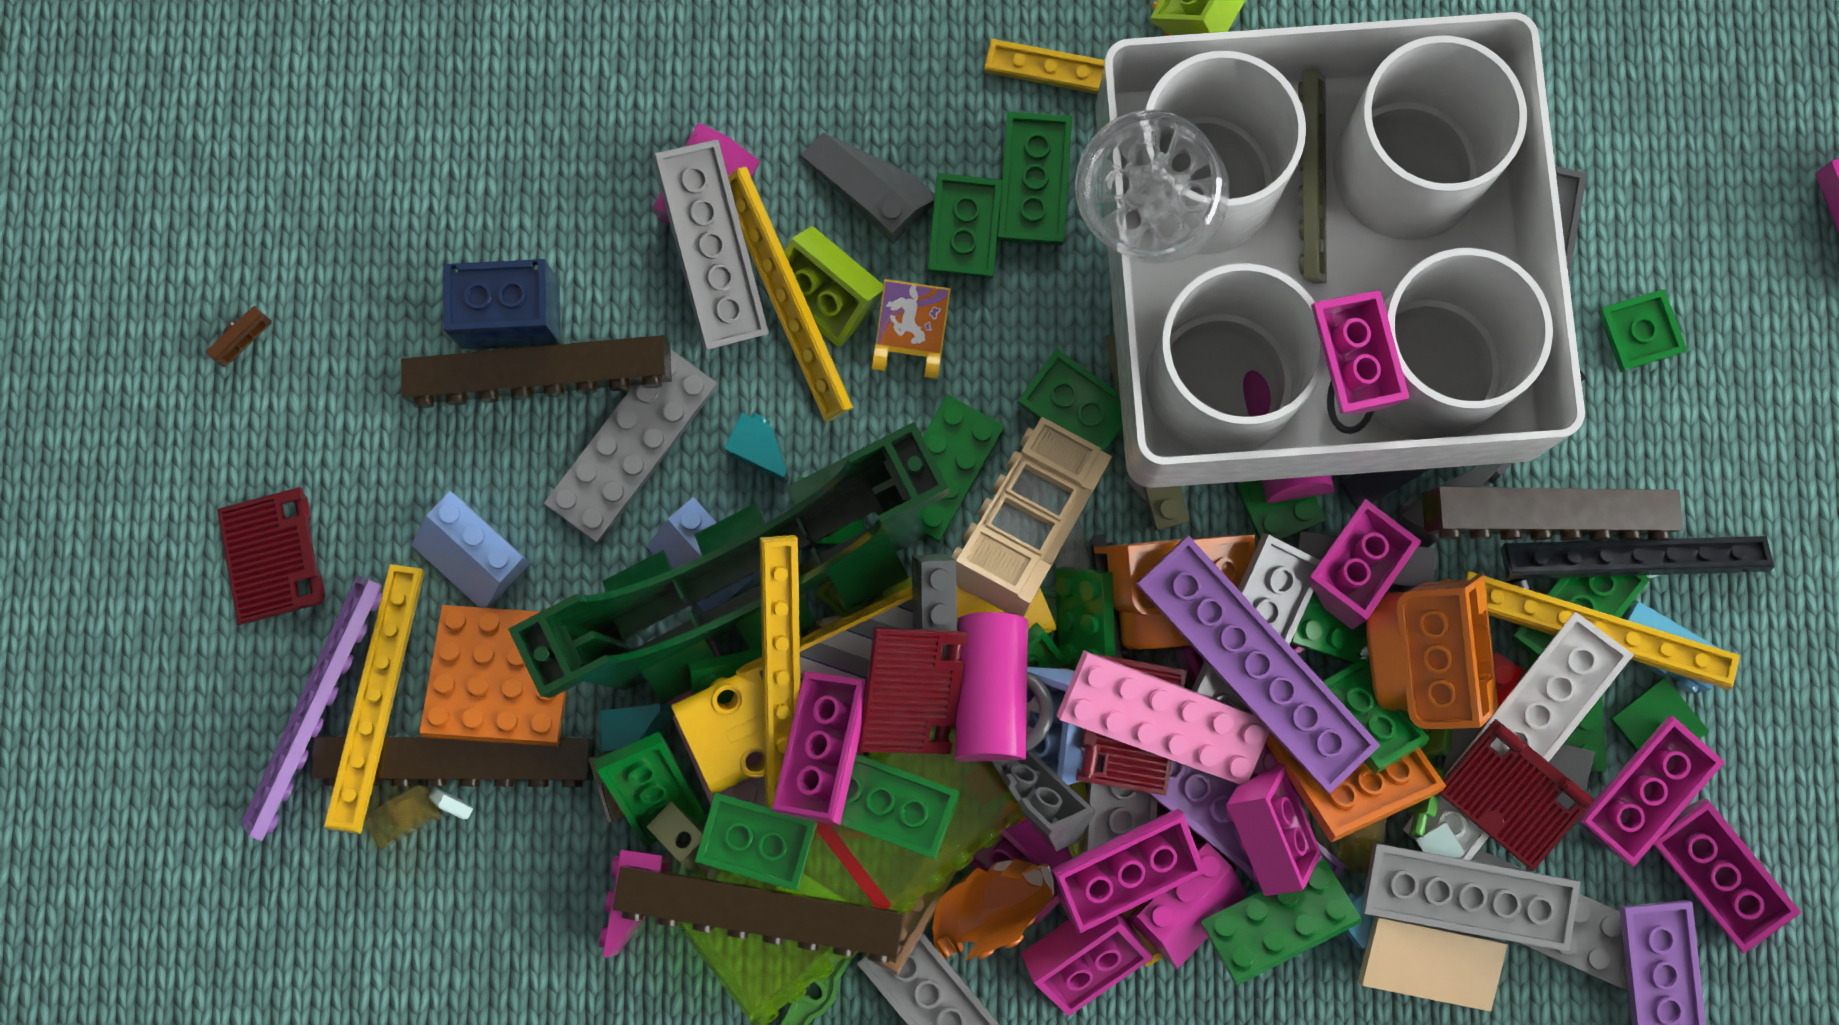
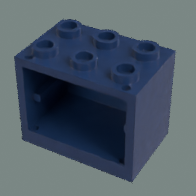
(501, 304)

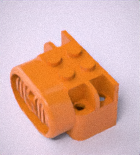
(1140, 621)
(1434, 654)

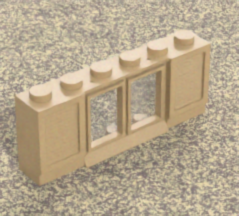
(1028, 517)

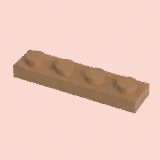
(915, 924)

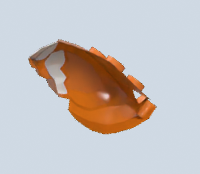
(991, 907)

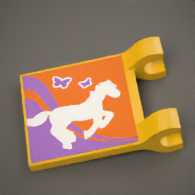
(912, 323)

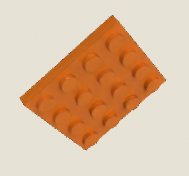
(482, 684)
(1362, 795)

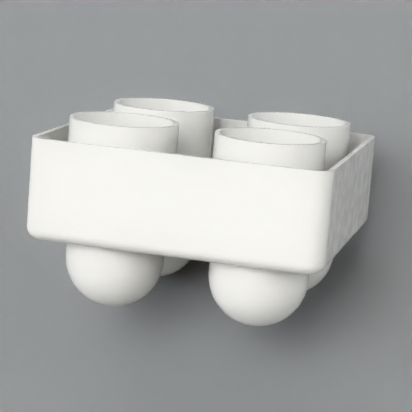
(1455, 246)

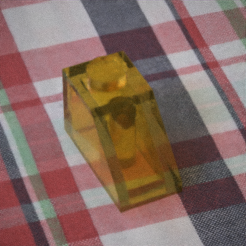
(402, 816)
(1357, 847)

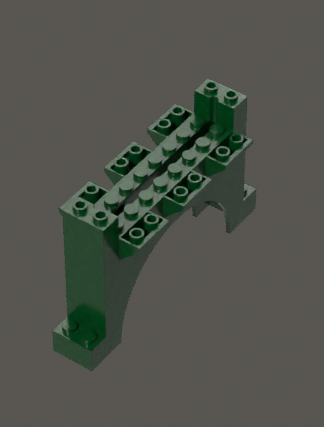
(576, 638)

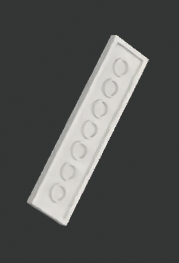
(1545, 707)

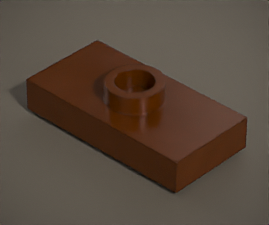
(238, 336)

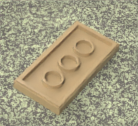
(1432, 963)

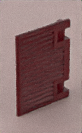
(270, 556)
(911, 691)
(1124, 764)
(1514, 795)

